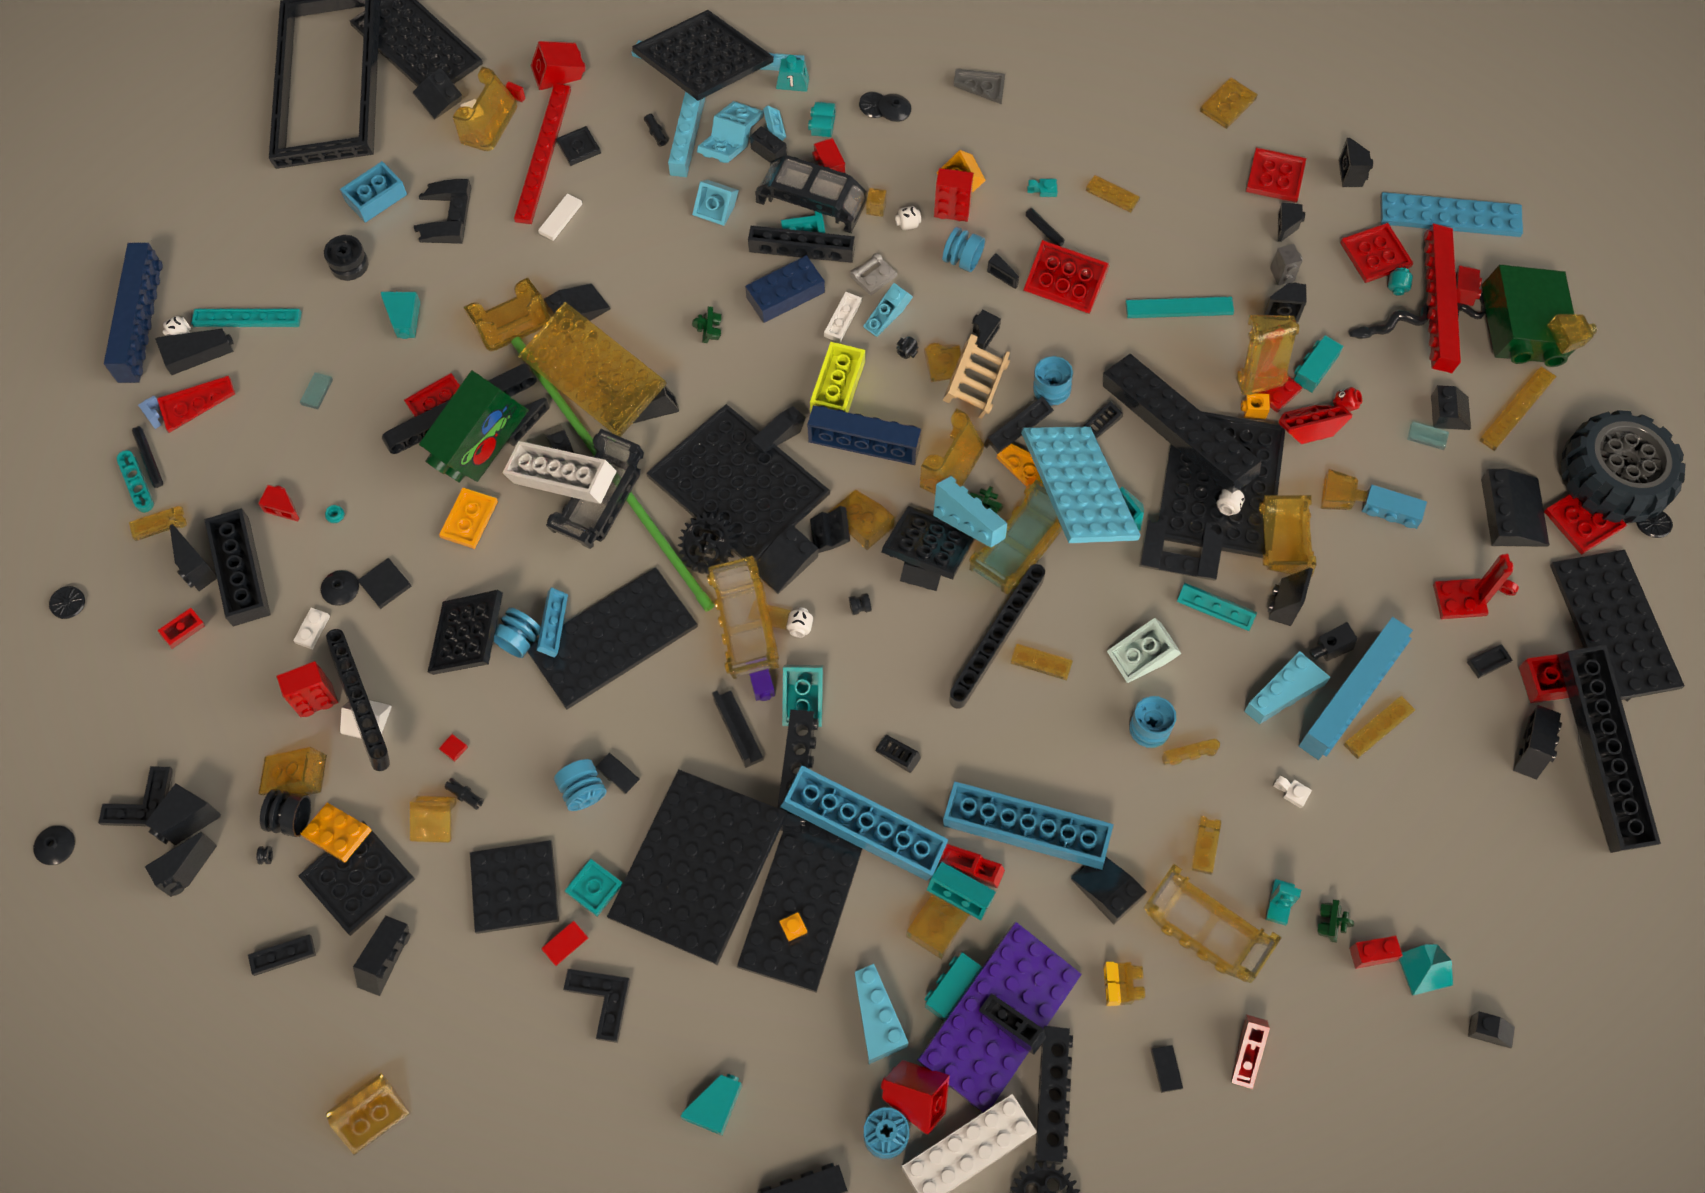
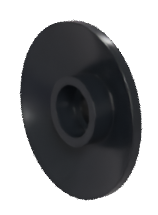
(894, 107)
(344, 593)
(60, 850)

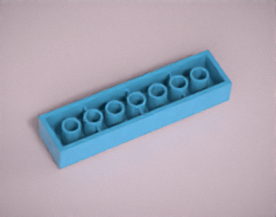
(1356, 689)
(864, 823)
(1028, 825)

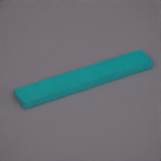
(1179, 307)
(246, 318)

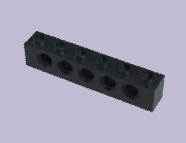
(801, 243)
(798, 721)
(1043, 1150)

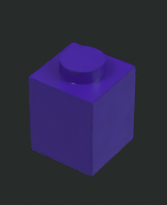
(762, 685)

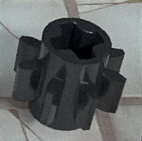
(907, 347)

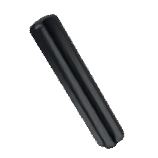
(1044, 227)

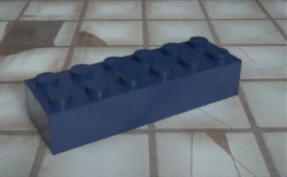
(864, 435)

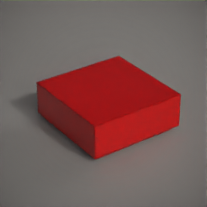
(516, 91)
(453, 747)

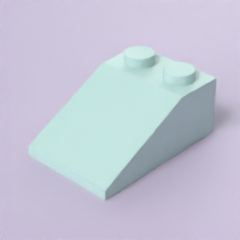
(1144, 651)

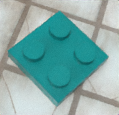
(593, 887)

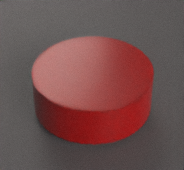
(1509, 588)

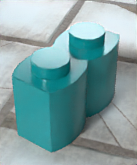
(822, 119)

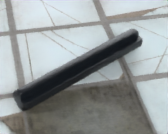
(147, 457)

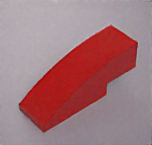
(973, 865)

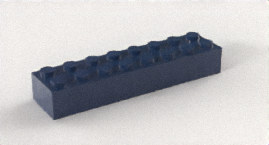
(133, 313)

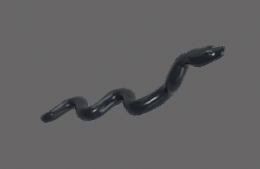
(1365, 332)

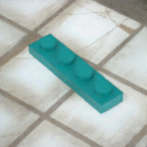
(1217, 606)

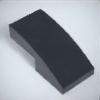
(617, 773)

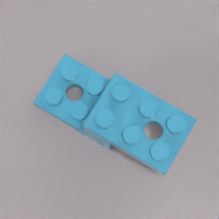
(730, 132)

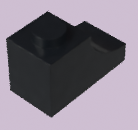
(986, 327)

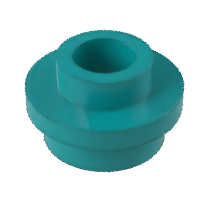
(334, 509)

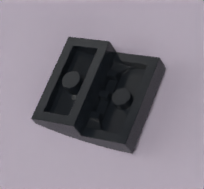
(830, 529)

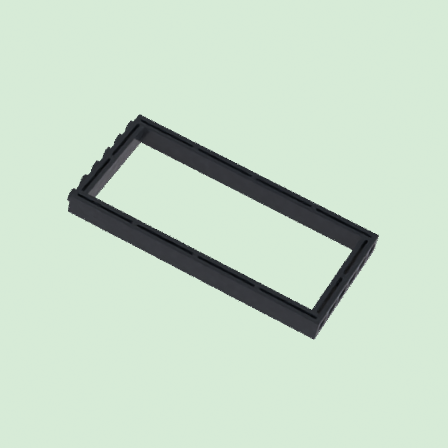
(335, 149)

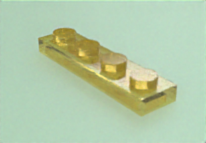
(1379, 727)

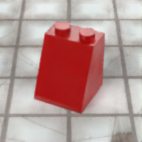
(556, 64)
(917, 1094)

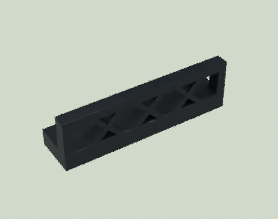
(1013, 429)
(737, 728)

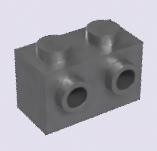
(1286, 264)

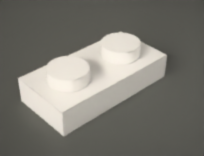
(311, 628)

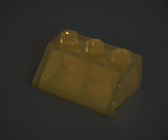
(367, 1113)

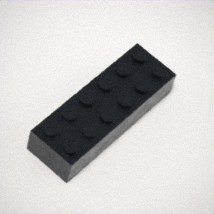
(237, 567)

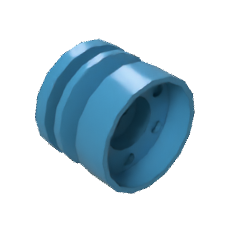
(961, 248)
(1053, 380)
(515, 631)
(1152, 721)
(580, 785)
(878, 1143)

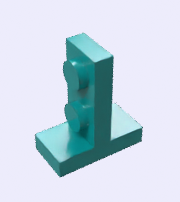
(810, 223)
(1281, 900)

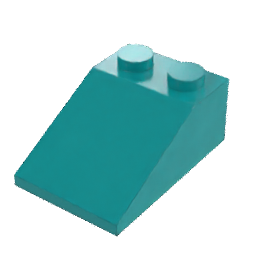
(802, 690)

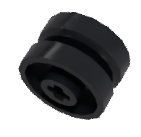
(346, 257)

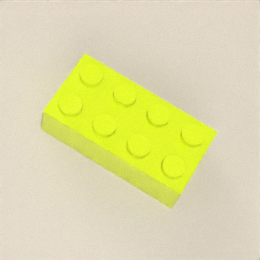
(838, 377)

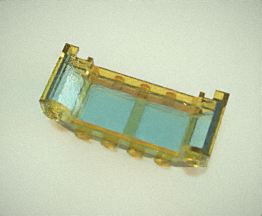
(1027, 538)

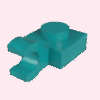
(1045, 187)

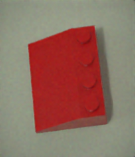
(1066, 277)

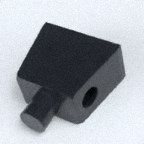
(1334, 643)

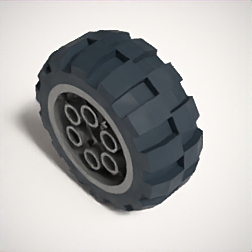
(1617, 485)

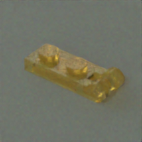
(157, 523)
(1191, 752)
(1206, 846)

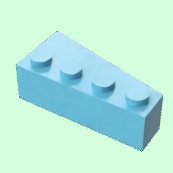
(967, 513)
(1291, 684)
(880, 1023)

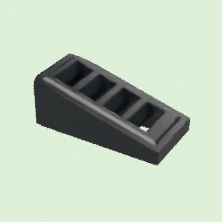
(1002, 271)
(1103, 412)
(909, 759)

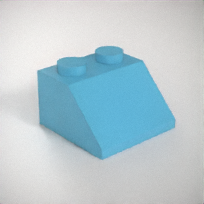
(714, 202)

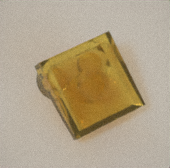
(941, 360)

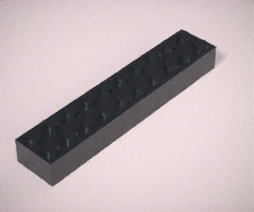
(1181, 424)
(1608, 749)

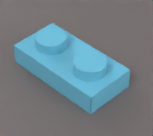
(774, 122)

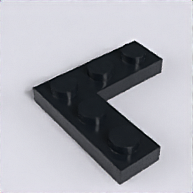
(135, 814)
(615, 993)

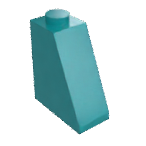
(403, 312)
(714, 1105)

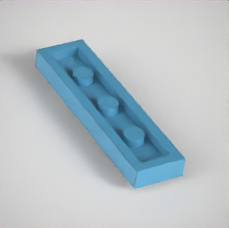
(552, 622)

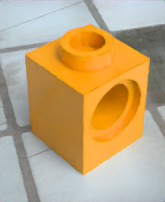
(1258, 400)

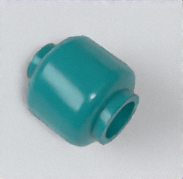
(1400, 281)

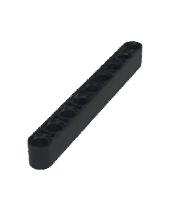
(415, 429)
(994, 643)
(358, 700)

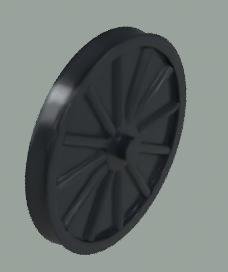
(869, 104)
(1657, 526)
(67, 602)

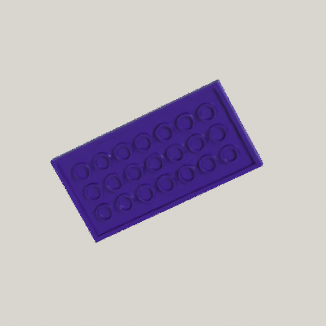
(970, 1045)

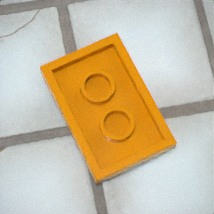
(468, 518)
(336, 832)

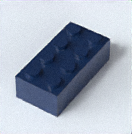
(785, 289)

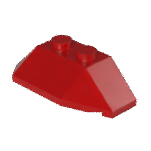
(1315, 422)

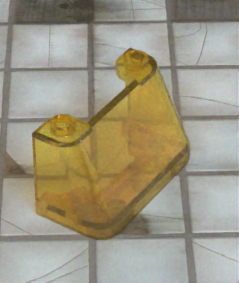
(490, 115)
(510, 319)
(1267, 353)
(959, 458)
(1287, 533)

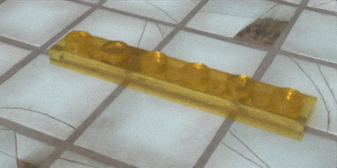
(1517, 408)

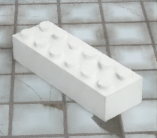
(559, 472)
(970, 1148)

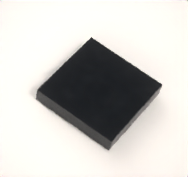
(578, 146)
(384, 583)

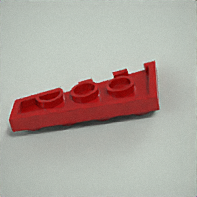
(189, 403)

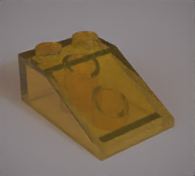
(866, 518)
(294, 772)
(937, 926)

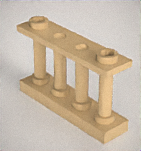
(960, 377)

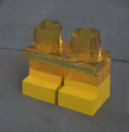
(1119, 983)

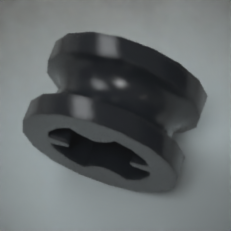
(264, 855)

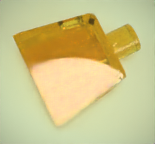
(1571, 331)
(1341, 491)

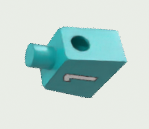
(793, 75)

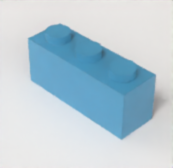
(1394, 507)

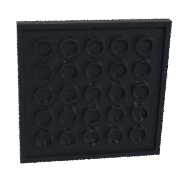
(702, 54)

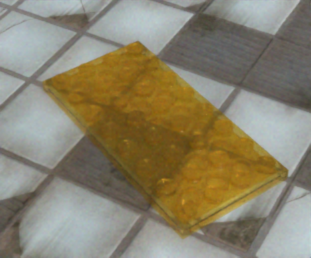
(592, 369)

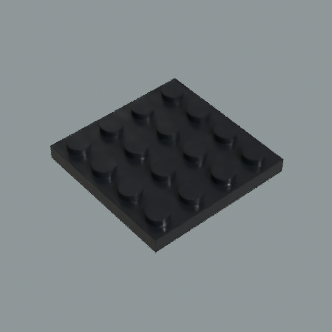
(928, 543)
(465, 632)
(360, 885)
(513, 887)

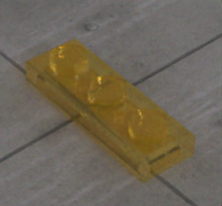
(1112, 193)
(1041, 662)

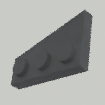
(984, 84)

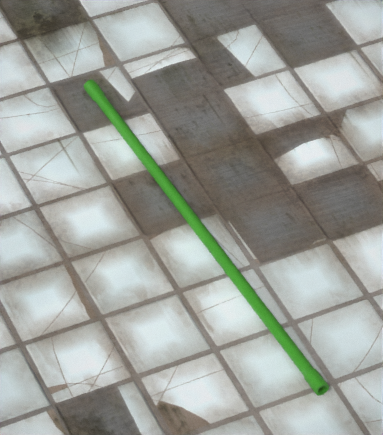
(701, 595)

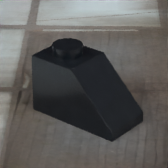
(1289, 219)
(558, 438)
(1491, 1029)

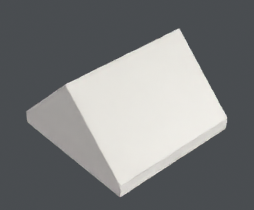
(348, 723)

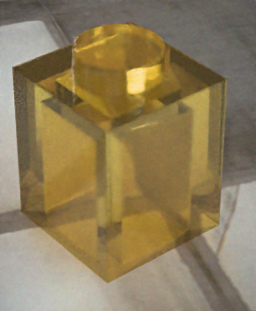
(876, 202)

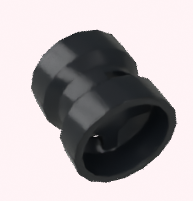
(860, 604)

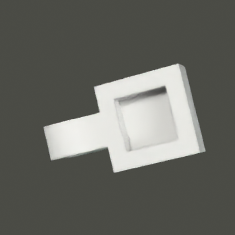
(1295, 792)

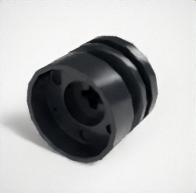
(285, 813)

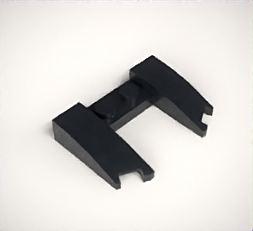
(452, 230)
(1203, 567)

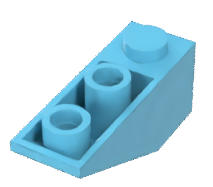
(888, 309)

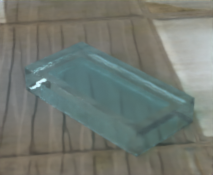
(316, 391)
(1428, 435)

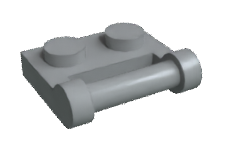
(877, 278)

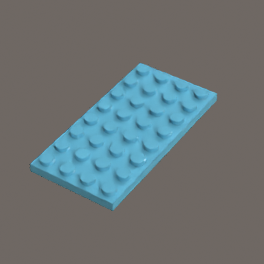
(1080, 485)

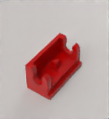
(564, 943)

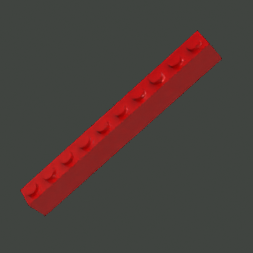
(1442, 299)

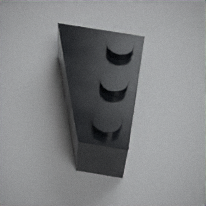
(1539, 742)
(381, 955)

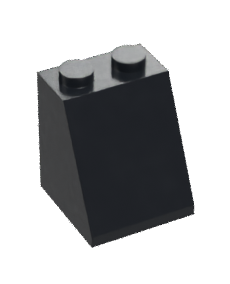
(180, 816)

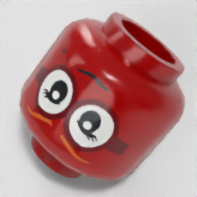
(1349, 398)

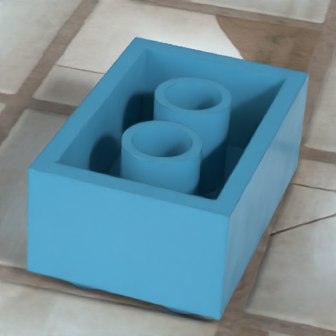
(373, 191)

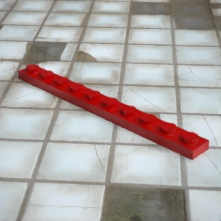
(542, 154)

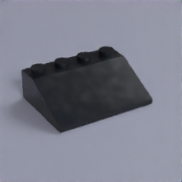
(1514, 509)

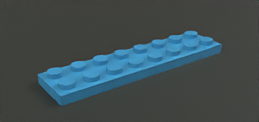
(1454, 213)

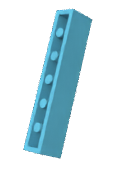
(685, 136)

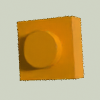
(793, 926)

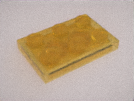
(1228, 103)

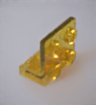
(431, 818)

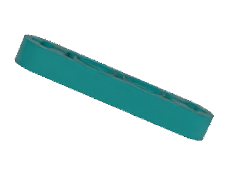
(134, 481)

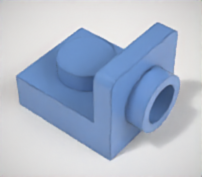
(149, 408)

